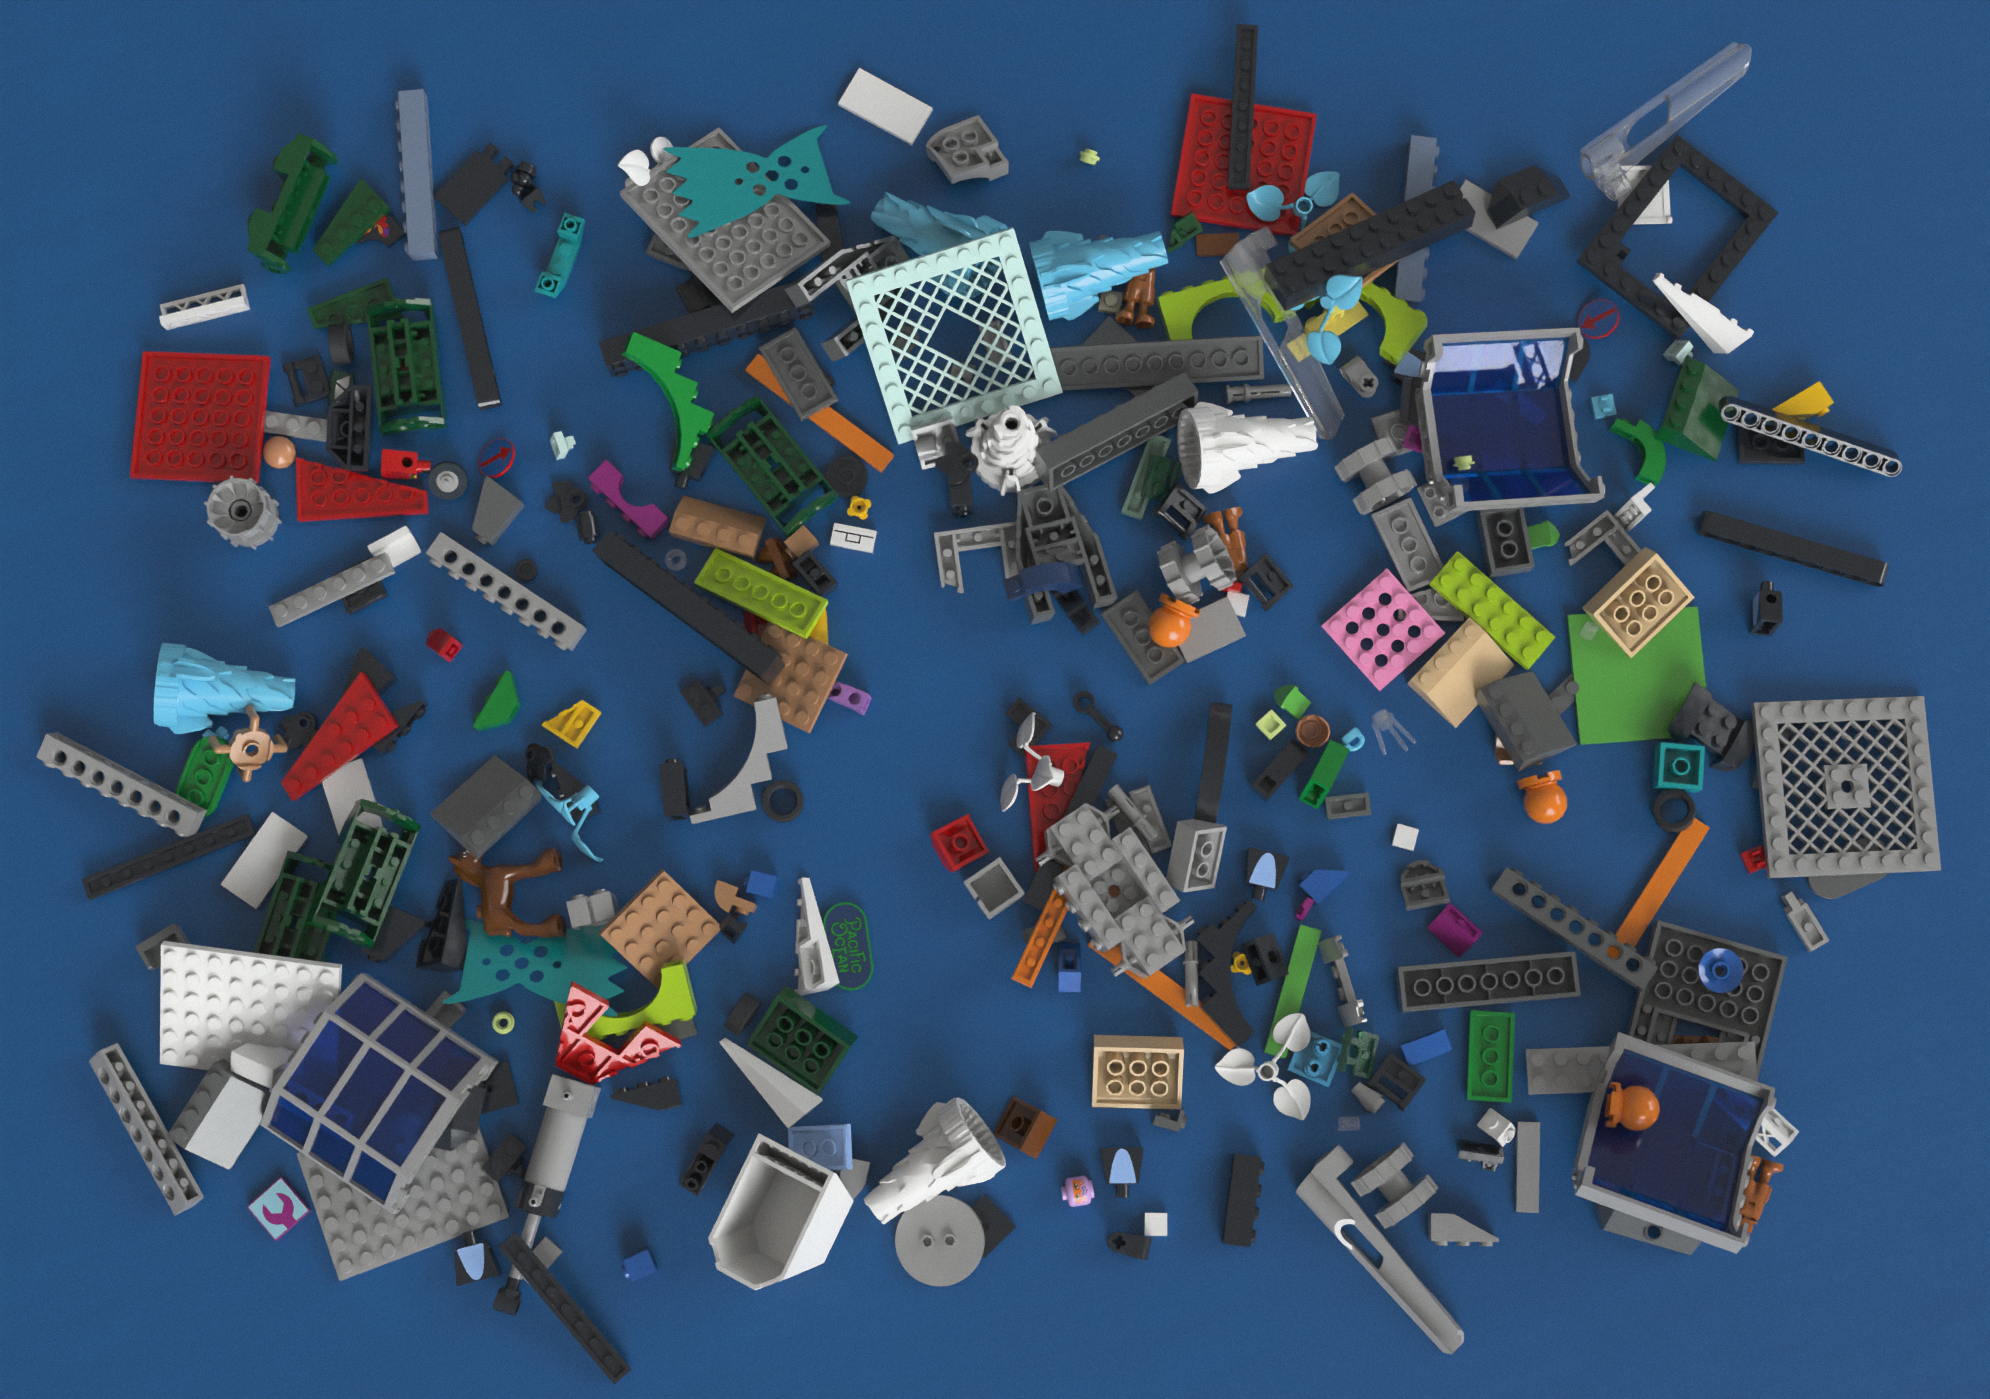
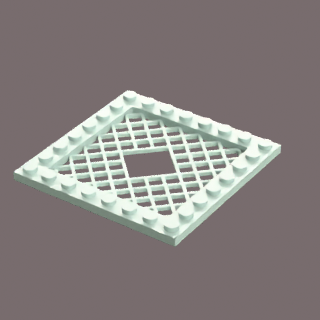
(922, 268)

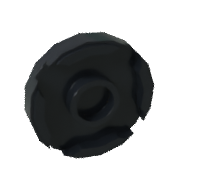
(847, 476)

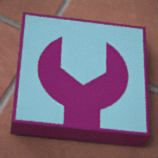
(279, 1208)

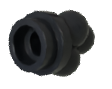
(522, 178)

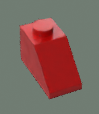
(443, 644)

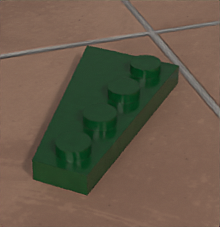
(353, 220)
(352, 305)

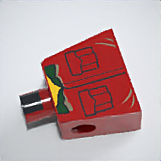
(394, 461)

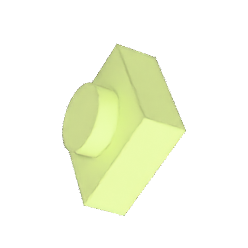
(1270, 725)

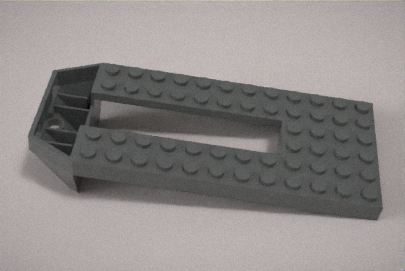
(1680, 995)

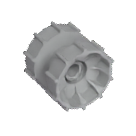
(1371, 467)
(227, 502)
(1186, 570)
(1400, 1193)

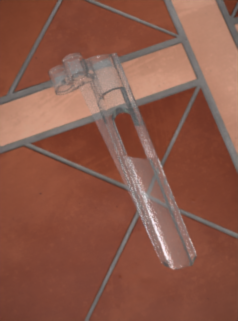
(1610, 156)
(1303, 372)

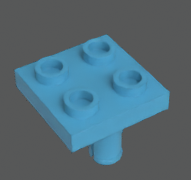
(1317, 1060)

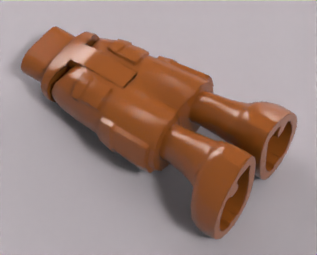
(1141, 291)
(1234, 540)
(1757, 1192)

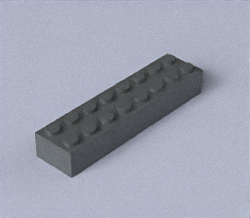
(1114, 432)
(1487, 982)

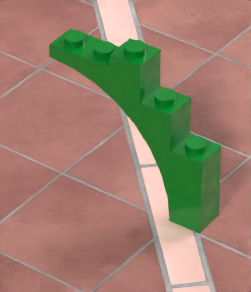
(689, 418)

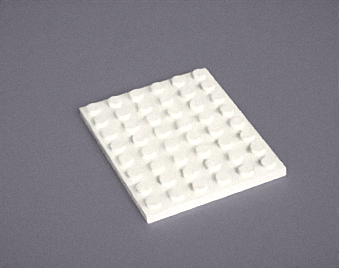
(233, 997)

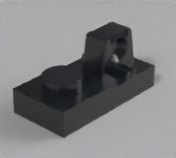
(1488, 1154)

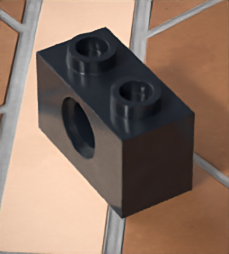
(815, 574)
(1265, 959)

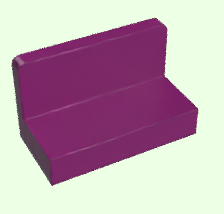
(1454, 930)

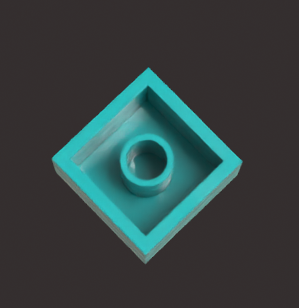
(1678, 767)

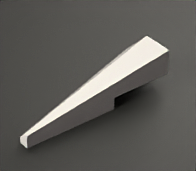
(1712, 326)
(816, 964)
(783, 1094)

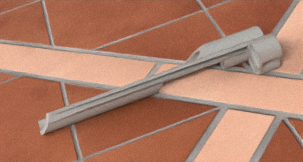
(1336, 1208)

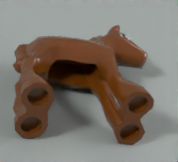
(498, 892)

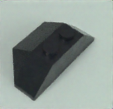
(1524, 195)
(351, 428)
(465, 1121)

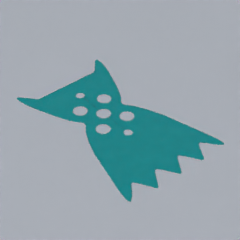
(713, 171)
(582, 954)

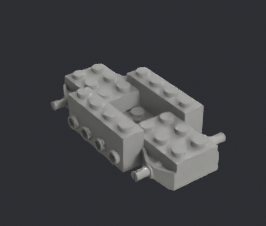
(1133, 918)

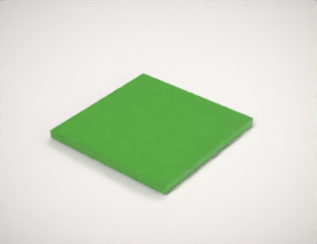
(1635, 695)

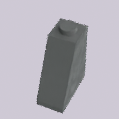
(494, 512)

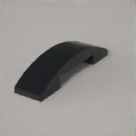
(829, 225)

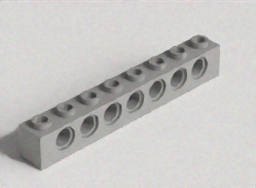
(444, 546)
(51, 755)
(146, 1129)

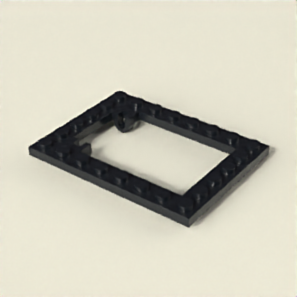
(1607, 253)

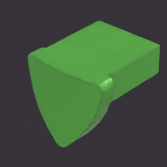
(1543, 535)
(1291, 700)

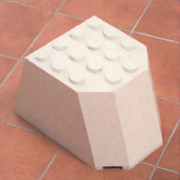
(778, 1216)

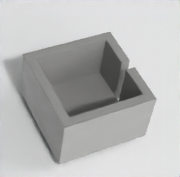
(994, 888)
(592, 910)

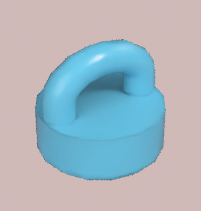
(1350, 736)

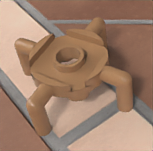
(249, 736)

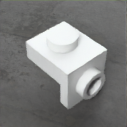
(1497, 1127)

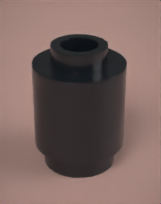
(587, 527)

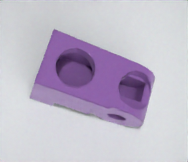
(850, 697)

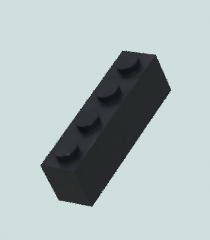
(1242, 1200)

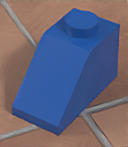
(1320, 883)
(1069, 967)

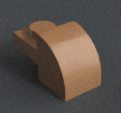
(727, 897)

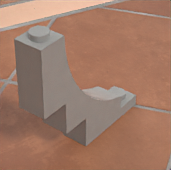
(738, 793)

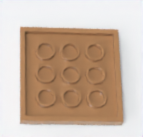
(1341, 216)
(803, 682)
(660, 927)

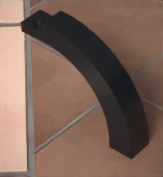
(1213, 762)

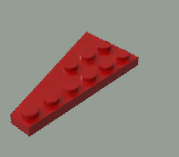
(343, 494)
(348, 731)
(1051, 802)

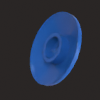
(1731, 970)

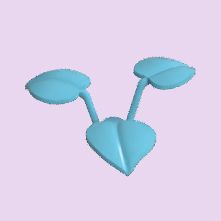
(1268, 199)
(1343, 292)
(581, 800)

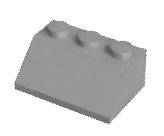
(1195, 855)

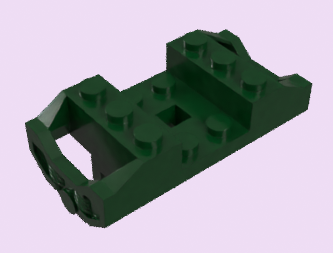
(301, 192)
(412, 389)
(787, 484)
(360, 850)
(291, 899)

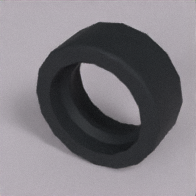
(340, 343)
(785, 784)
(1673, 827)
(742, 1014)

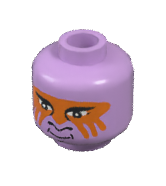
(1078, 1191)

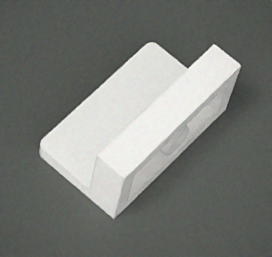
(398, 545)

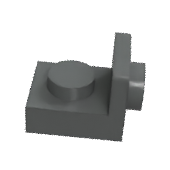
(900, 342)
(1166, 1121)

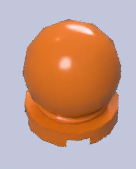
(1171, 623)
(1544, 799)
(1632, 1107)

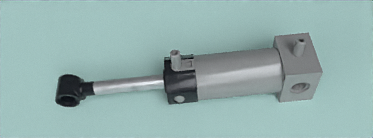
(549, 1167)

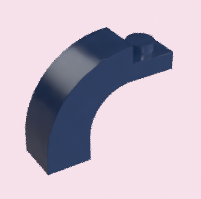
(1043, 577)

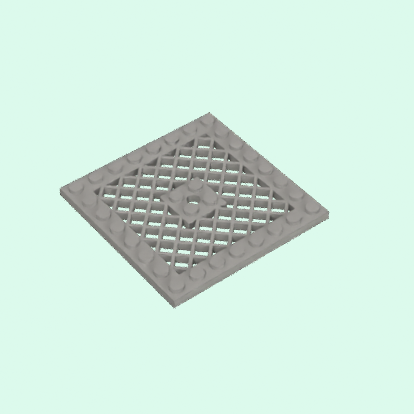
(1917, 771)

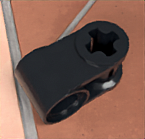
(1134, 1245)

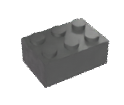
(1504, 541)

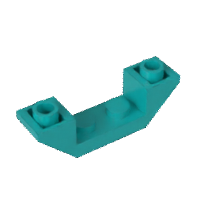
(563, 258)

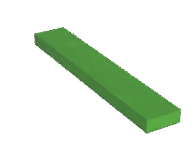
(1294, 983)

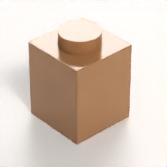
(800, 542)

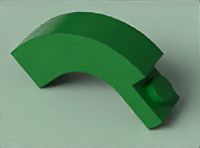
(1651, 449)

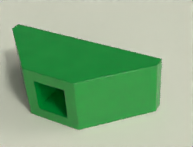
(500, 704)

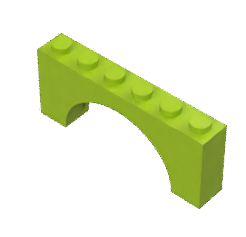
(1181, 308)
(1401, 322)
(672, 1002)

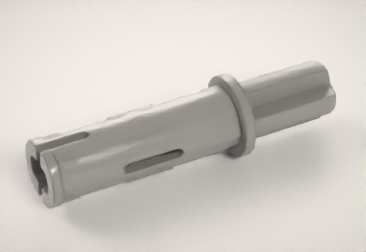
(1132, 812)
(1191, 973)

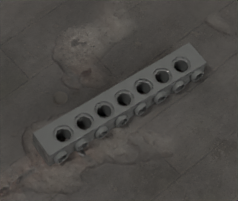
(1560, 928)

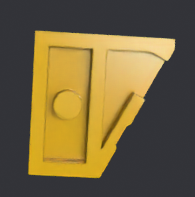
(573, 723)

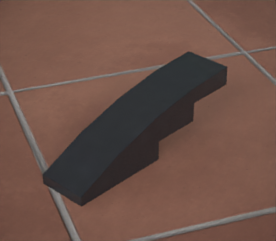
(1076, 610)

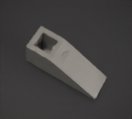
(855, 1178)
(1450, 1227)

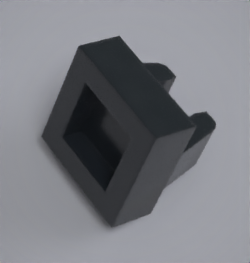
(530, 196)
(732, 929)

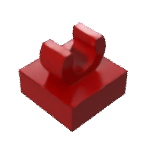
(1753, 859)

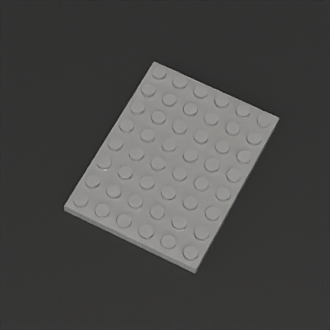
(740, 256)
(445, 1201)

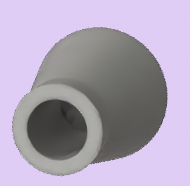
(1368, 1098)

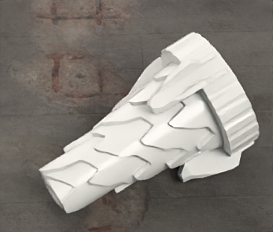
(1219, 444)
(1009, 455)
(954, 1152)

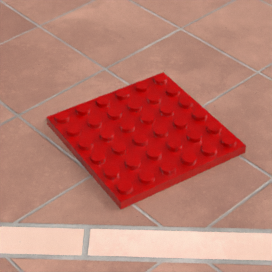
(1278, 158)
(200, 416)

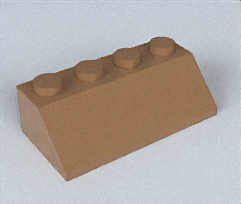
(717, 527)

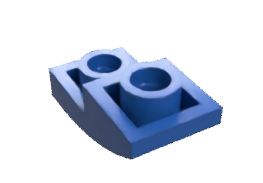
(1426, 1047)

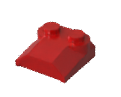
(958, 843)

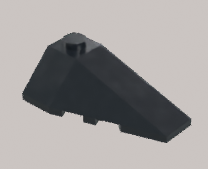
(447, 941)

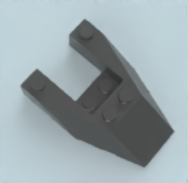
(839, 268)
(1055, 531)

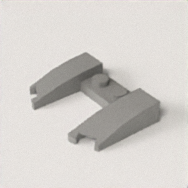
(1602, 529)
(951, 542)
(1352, 1009)

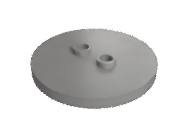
(940, 1241)

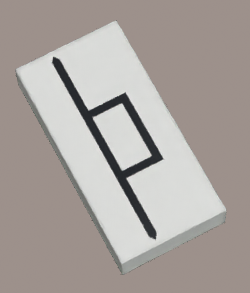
(853, 538)

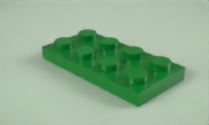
(1490, 1056)

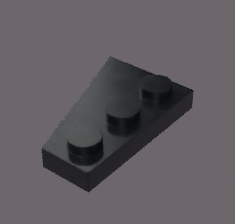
(1764, 449)

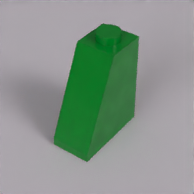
(1324, 774)

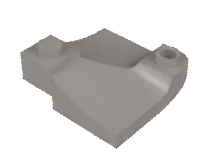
(967, 151)

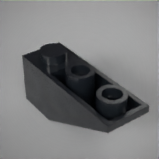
(404, 718)
(1279, 770)
(568, 787)
(657, 1096)
(706, 1159)

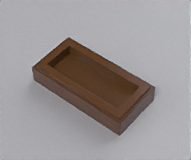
(1215, 244)

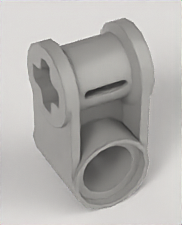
(1357, 374)

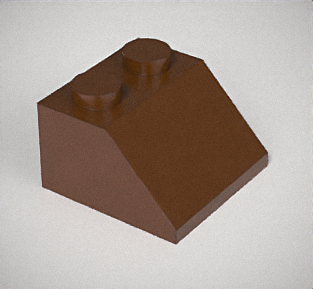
(1025, 1127)

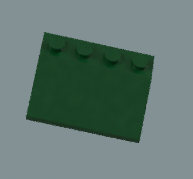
(1692, 411)
(802, 1040)

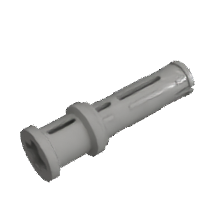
(1246, 392)

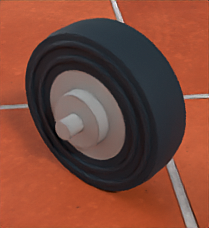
(448, 480)

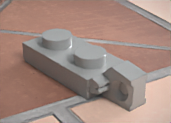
(1804, 922)

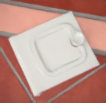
(1659, 208)

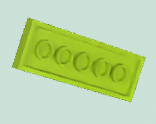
(761, 593)
(1492, 610)

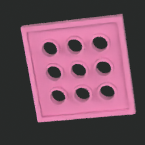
(1369, 598)

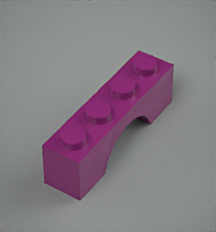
(648, 519)

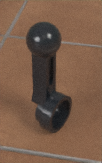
(1113, 732)

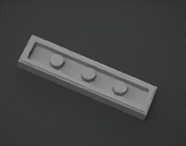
(1527, 1167)

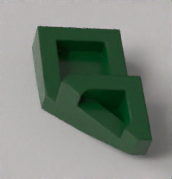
(1183, 230)

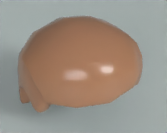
(279, 452)
(1312, 730)

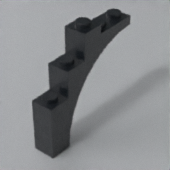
(1216, 974)

